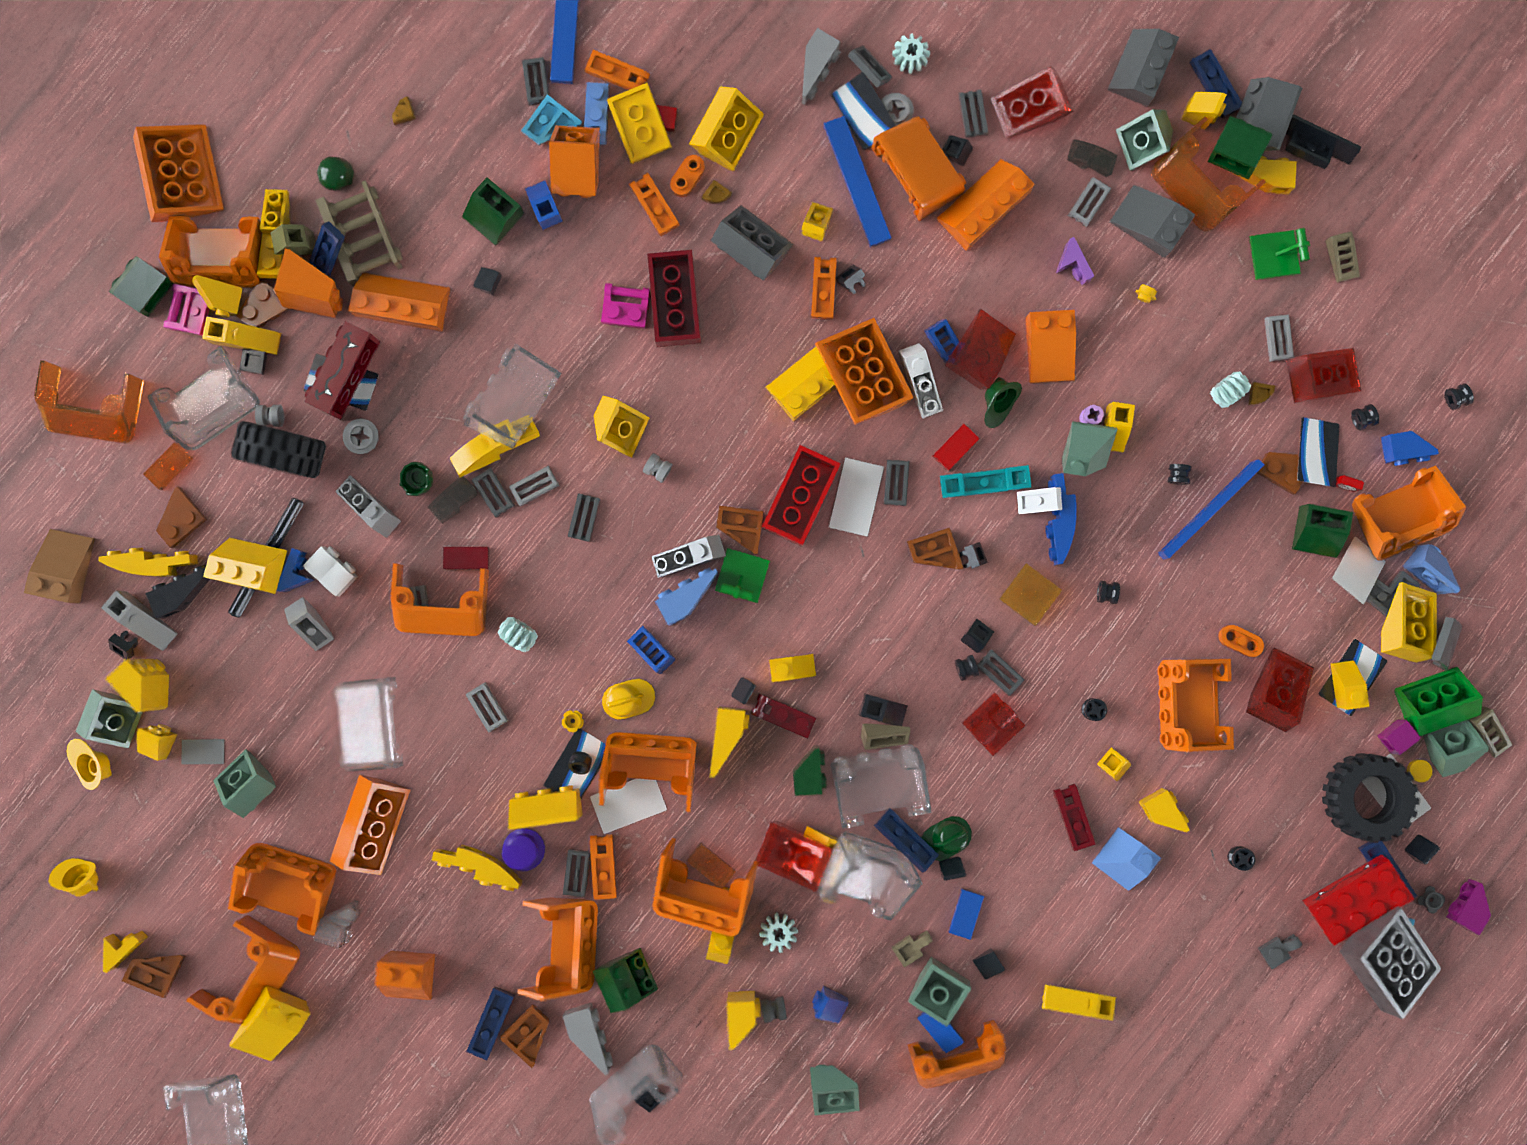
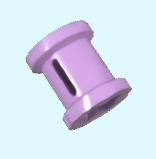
(1092, 409)

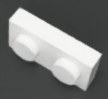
(1039, 500)

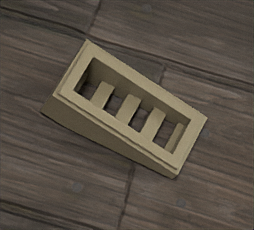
(1334, 249)
(1480, 722)
(882, 736)

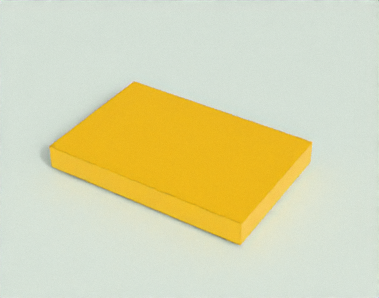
(639, 123)

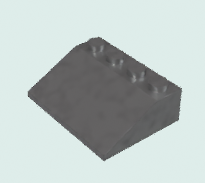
(1391, 962)

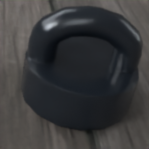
(580, 762)

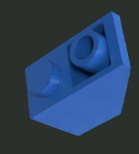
(543, 205)
(1406, 446)
(829, 1005)

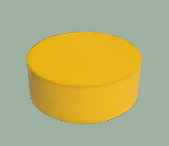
(1420, 770)

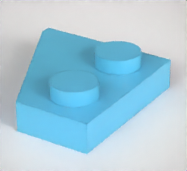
(544, 119)

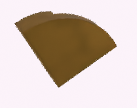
(403, 112)
(716, 193)
(1260, 393)

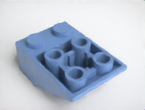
(683, 601)

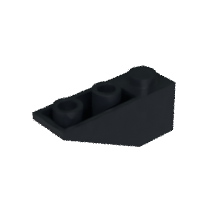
(177, 595)

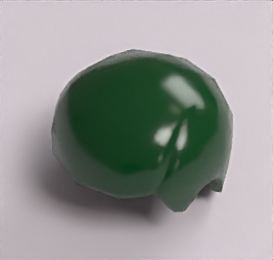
(335, 173)
(416, 478)

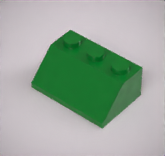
(1439, 701)

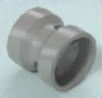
(269, 415)
(657, 468)

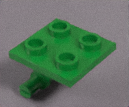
(1278, 252)
(742, 575)

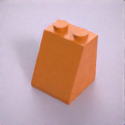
(574, 161)
(306, 288)
(405, 975)

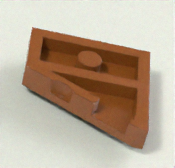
(1281, 470)
(179, 518)
(741, 526)
(936, 550)

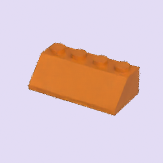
(985, 203)
(399, 301)
(369, 825)

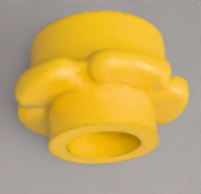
(1146, 293)
(566, 721)

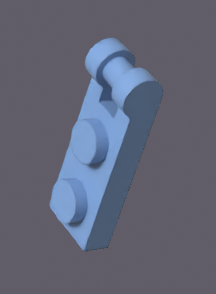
(597, 108)

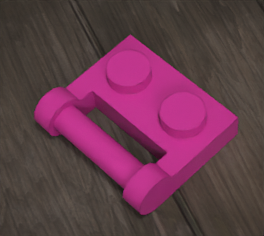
(625, 313)
(193, 314)

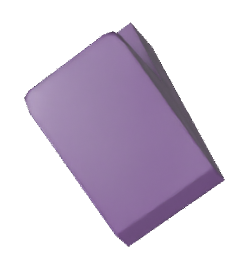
(1074, 257)

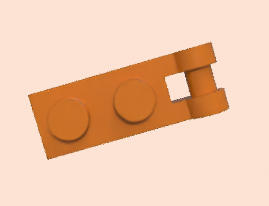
(615, 71)
(654, 205)
(823, 289)
(603, 867)

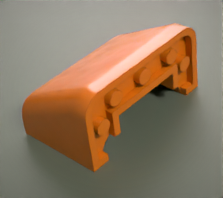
(919, 165)
(211, 253)
(1409, 514)
(283, 884)
(985, 1058)

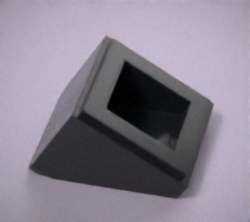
(957, 149)
(487, 280)
(977, 636)
(743, 690)
(1421, 849)
(952, 868)
(988, 964)
(647, 1100)

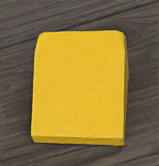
(1114, 764)

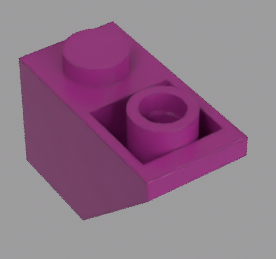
(1470, 907)

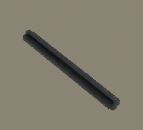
(275, 540)

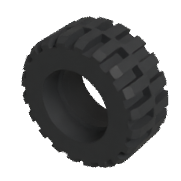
(278, 450)
(1399, 797)

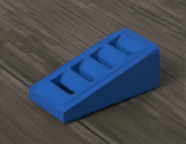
(935, 340)
(662, 665)

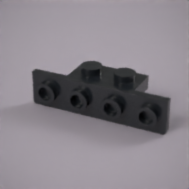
(1318, 144)

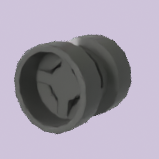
(773, 1009)

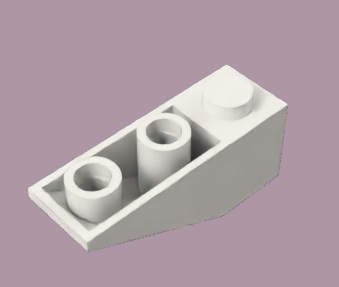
(921, 379)

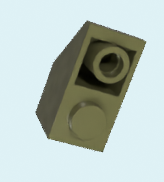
(293, 237)

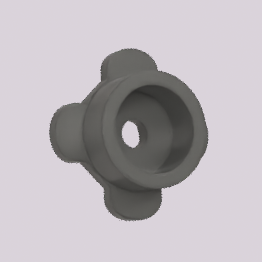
(1437, 903)

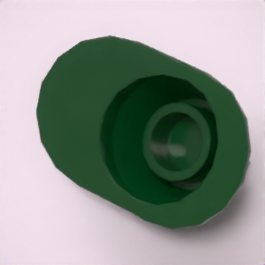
(1000, 400)
(948, 837)

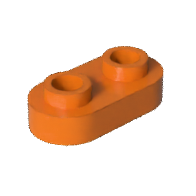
(688, 175)
(1240, 640)

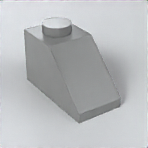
(308, 624)

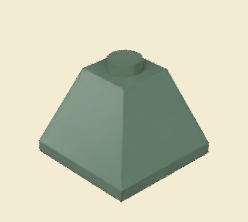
(1145, 137)
(1087, 448)
(1455, 747)
(833, 1091)

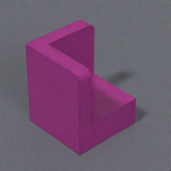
(1398, 737)

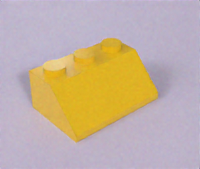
(726, 128)
(802, 385)
(246, 565)
(142, 683)
(544, 807)

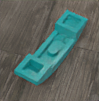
(985, 482)

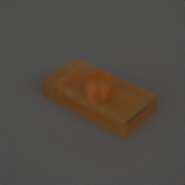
(167, 466)
(711, 865)

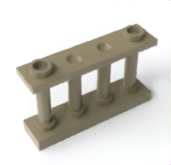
(351, 270)

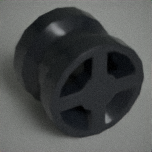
(1460, 396)
(1363, 417)
(1179, 474)
(1108, 592)
(966, 667)
(1098, 708)
(1245, 861)

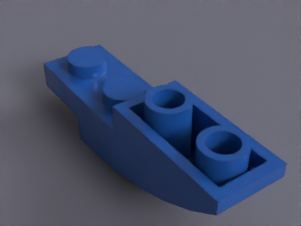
(1061, 529)

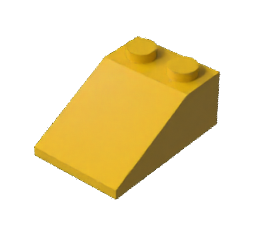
(1411, 624)
(728, 731)
(271, 1024)

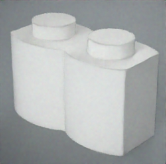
(330, 570)

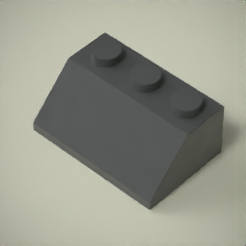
(1143, 64)
(1270, 106)
(751, 242)

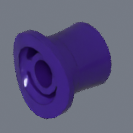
(523, 849)

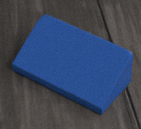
(945, 1036)

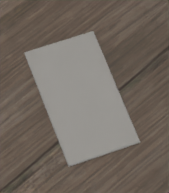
(203, 751)

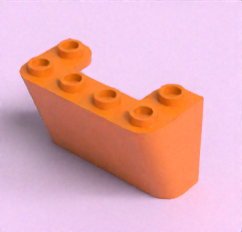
(1191, 705)

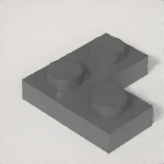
(1382, 595)

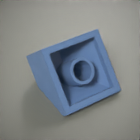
(1432, 569)
(1126, 859)

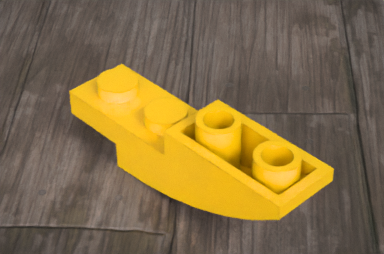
(274, 213)
(484, 451)
(146, 564)
(488, 868)

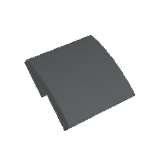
(1446, 643)

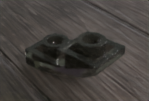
(1089, 155)
(451, 499)

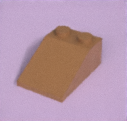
(60, 567)

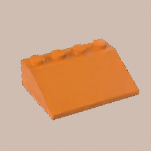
(177, 171)
(864, 371)

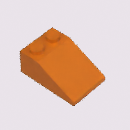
(1051, 345)

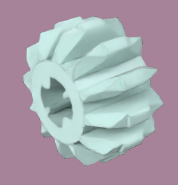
(914, 46)
(1230, 389)
(517, 634)
(770, 936)

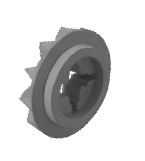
(901, 103)
(354, 428)

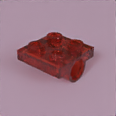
(993, 723)

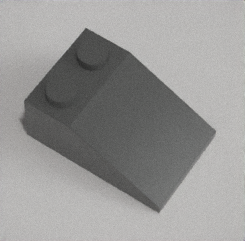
(1152, 220)

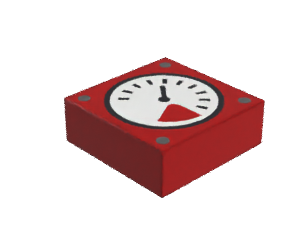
(1349, 483)

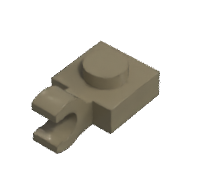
(909, 949)

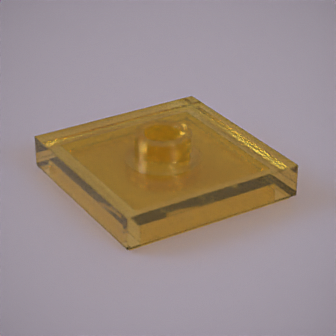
(1030, 594)

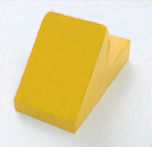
(816, 221)
(117, 951)

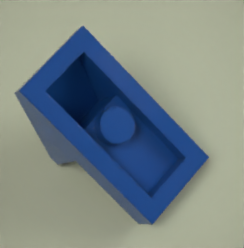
(290, 575)

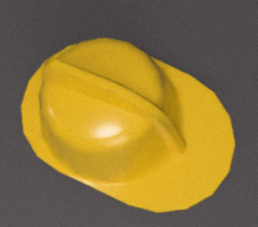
(628, 699)
(88, 764)
(75, 877)

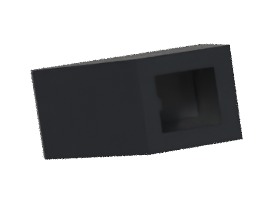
(882, 710)

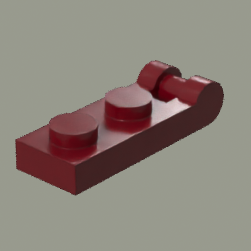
(784, 716)
(1074, 818)

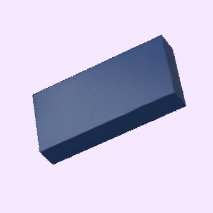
(966, 914)

